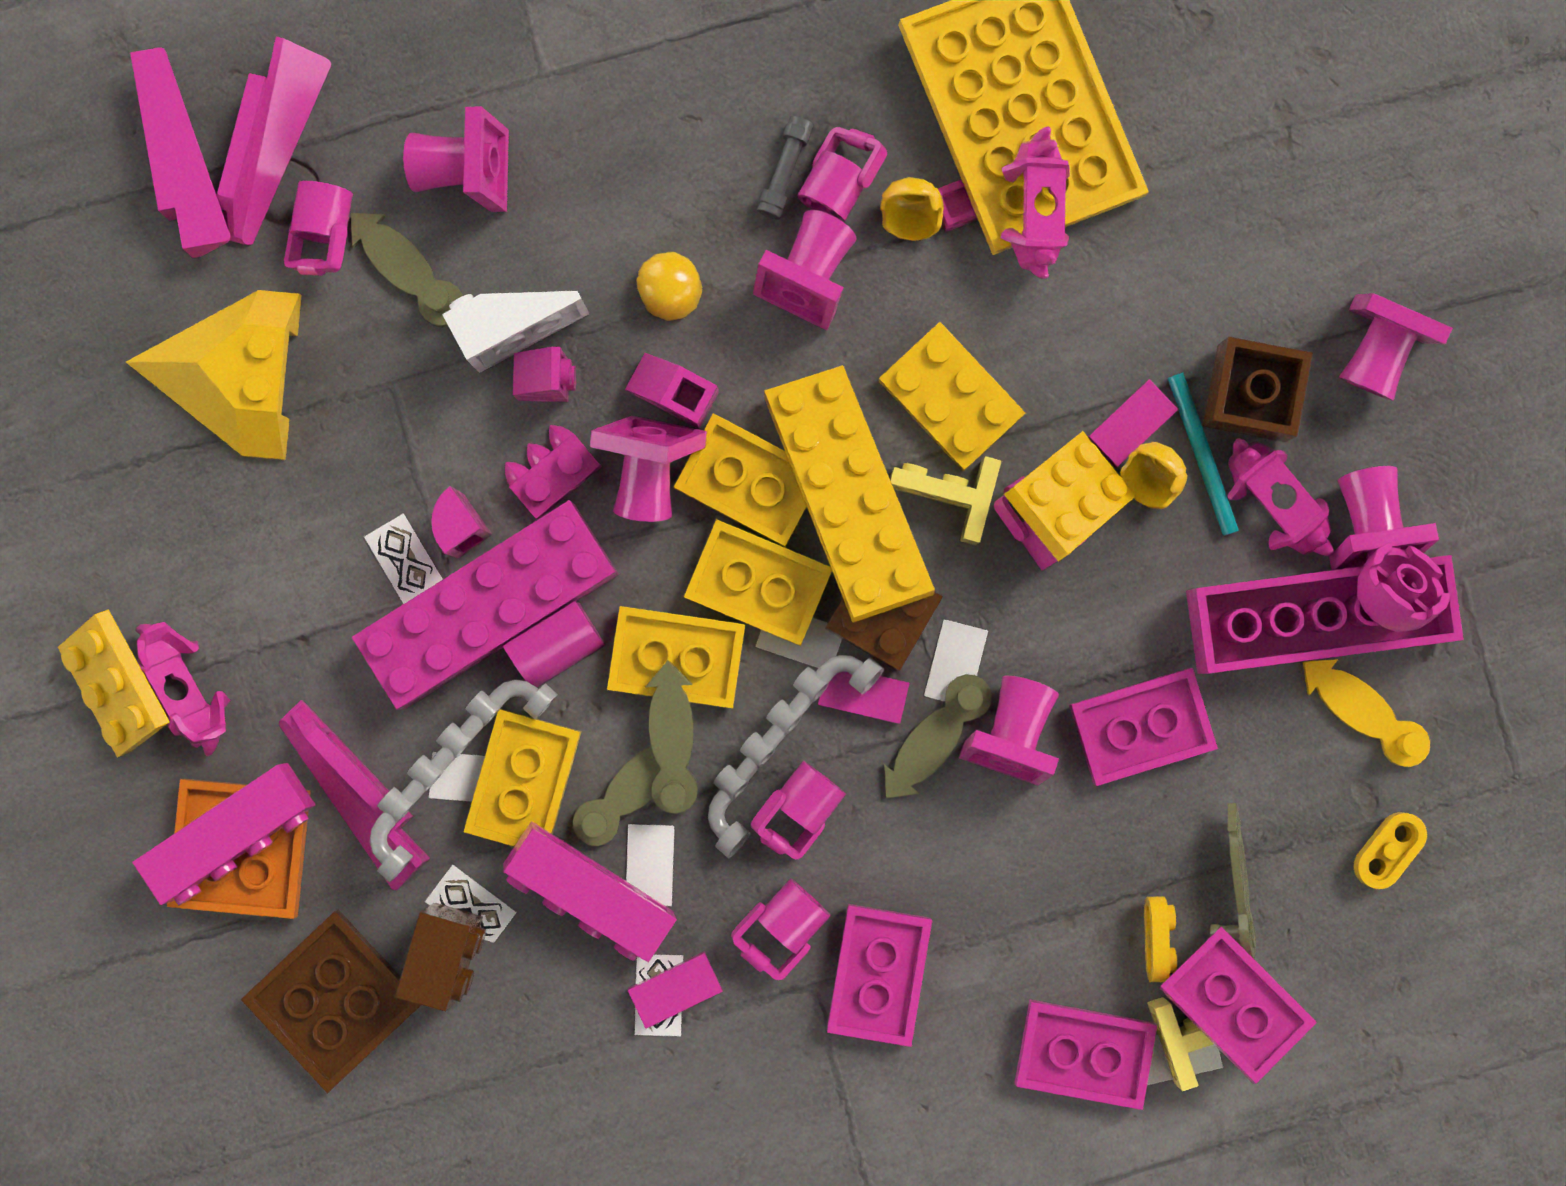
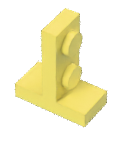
(954, 492)
(1177, 1042)

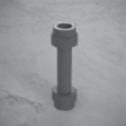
(796, 135)

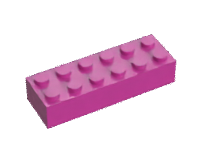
(484, 605)
(1301, 621)

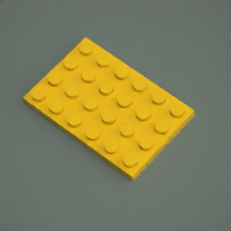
(1001, 77)

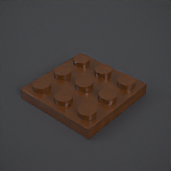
(330, 1001)

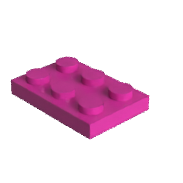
(1143, 726)
(879, 975)
(1237, 1005)
(1085, 1054)

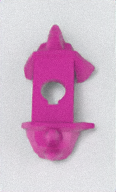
(1041, 235)
(1305, 522)
(160, 656)

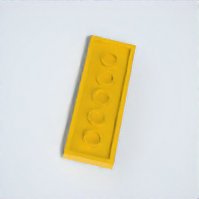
(848, 494)

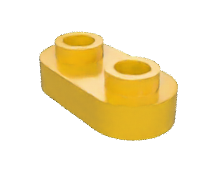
(1392, 854)
(1159, 956)

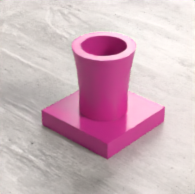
(473, 161)
(802, 280)
(1387, 343)
(647, 452)
(1376, 518)
(1015, 733)

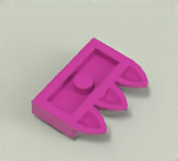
(552, 472)

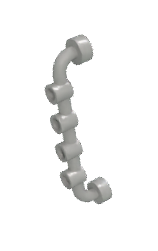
(784, 720)
(426, 771)

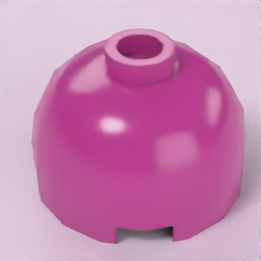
(1401, 588)

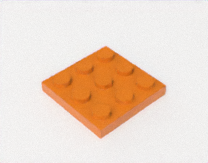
(260, 884)

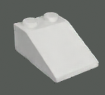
(505, 323)

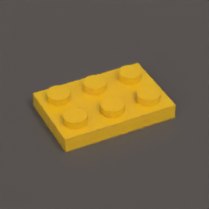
(951, 396)
(744, 481)
(1070, 496)
(758, 582)
(698, 647)
(112, 683)
(521, 777)

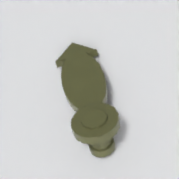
(403, 266)
(937, 735)
(672, 740)
(630, 789)
(1245, 932)

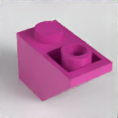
(543, 375)
(673, 389)

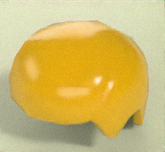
(912, 209)
(669, 286)
(1154, 475)

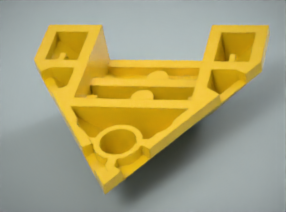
(232, 371)

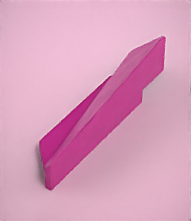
(267, 134)
(175, 158)
(348, 785)

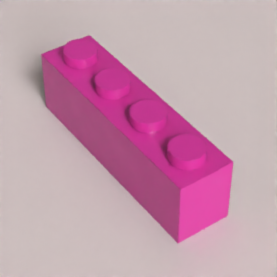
(224, 834)
(588, 892)

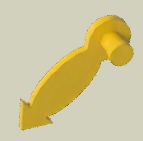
(1367, 712)

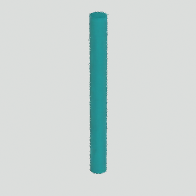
(1203, 454)

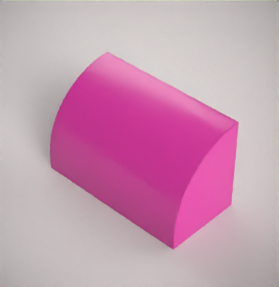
(457, 524)
(554, 644)

